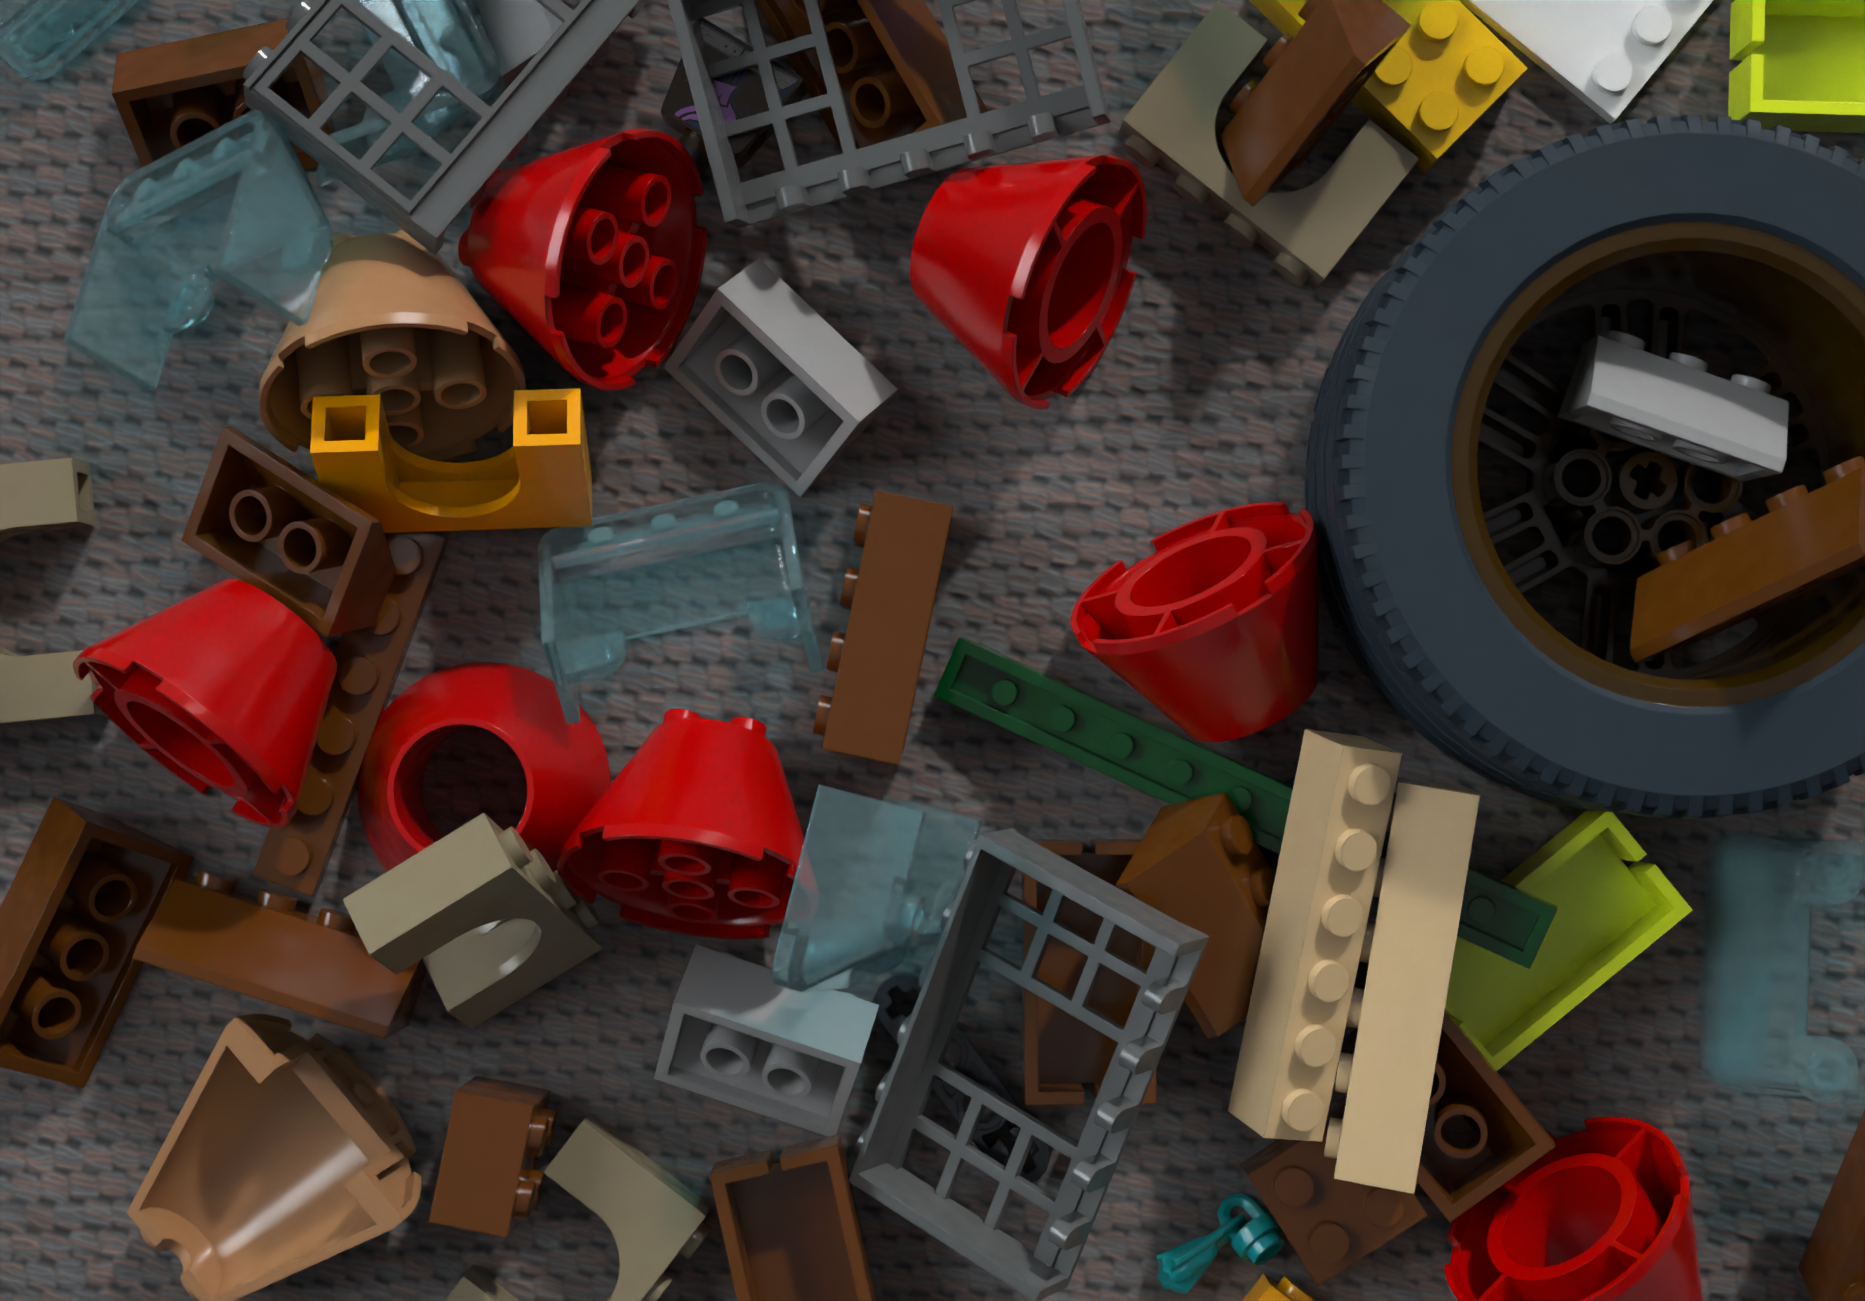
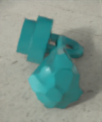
(1255, 1241)

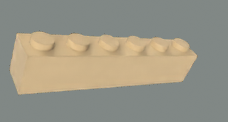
(1314, 935)
(1405, 987)

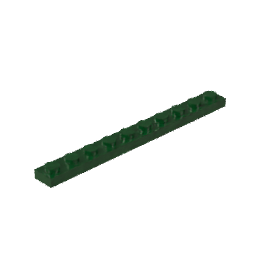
(1183, 770)

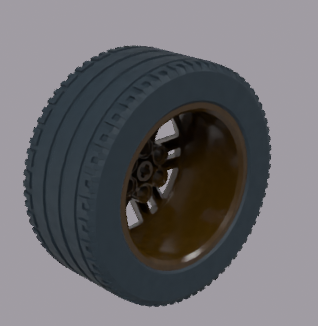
(1658, 212)

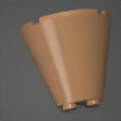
(275, 1162)

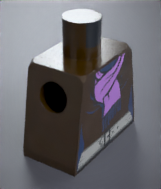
(739, 95)

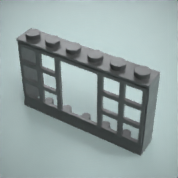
(496, 136)
(888, 161)
(929, 1029)

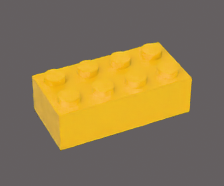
(1433, 79)

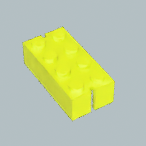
(1798, 64)
(1599, 927)

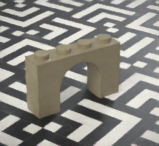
(1177, 130)
(38, 499)
(479, 918)
(638, 1201)

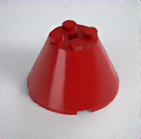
(594, 251)
(693, 832)

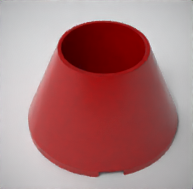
(1032, 266)
(1214, 621)
(220, 694)
(561, 762)
(1584, 1223)

